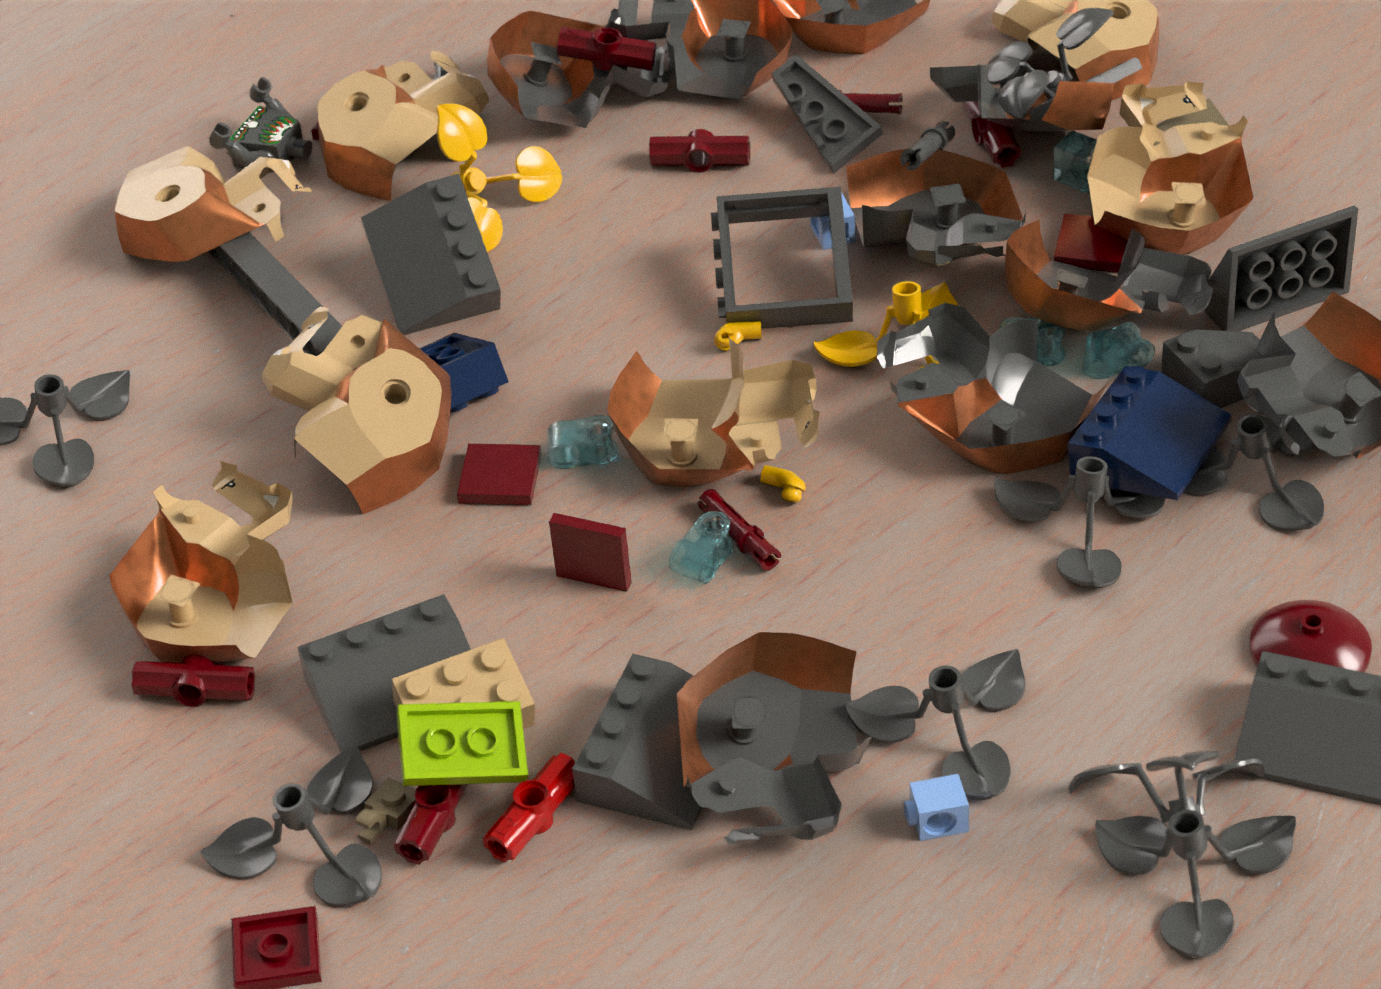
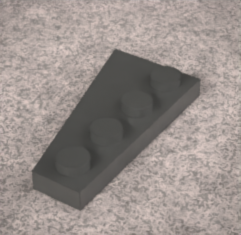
(826, 114)

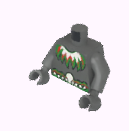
(265, 133)

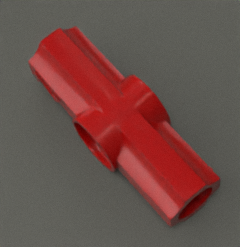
(531, 808)

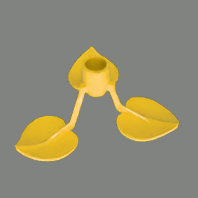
(463, 132)
(908, 306)

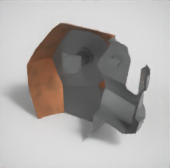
(849, 24)
(555, 87)
(933, 207)
(1322, 377)
(987, 392)

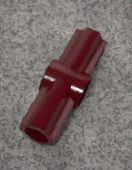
(606, 48)
(995, 137)
(699, 150)
(193, 680)
(428, 821)

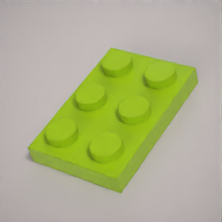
(461, 743)

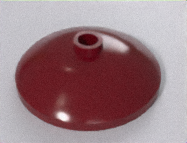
(1312, 633)

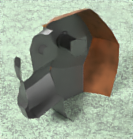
(713, 44)
(1073, 107)
(1093, 299)
(767, 728)

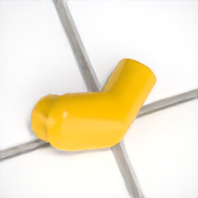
(737, 332)
(785, 479)

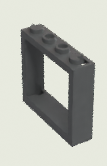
(783, 206)

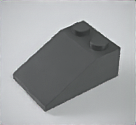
(1210, 362)

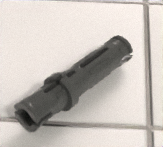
(929, 142)

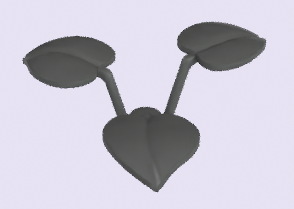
(1021, 92)
(72, 460)
(1034, 500)
(1288, 508)
(993, 682)
(1188, 761)
(341, 785)
(1205, 926)

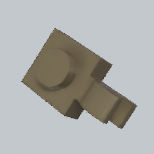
(386, 806)

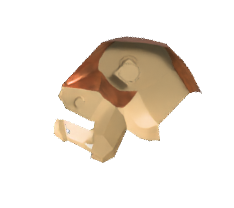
(384, 116)
(1173, 191)
(710, 427)

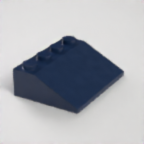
(472, 367)
(1149, 433)

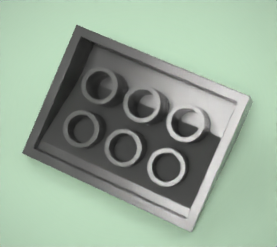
(432, 256)
(1283, 271)
(355, 668)
(1315, 727)
(636, 748)

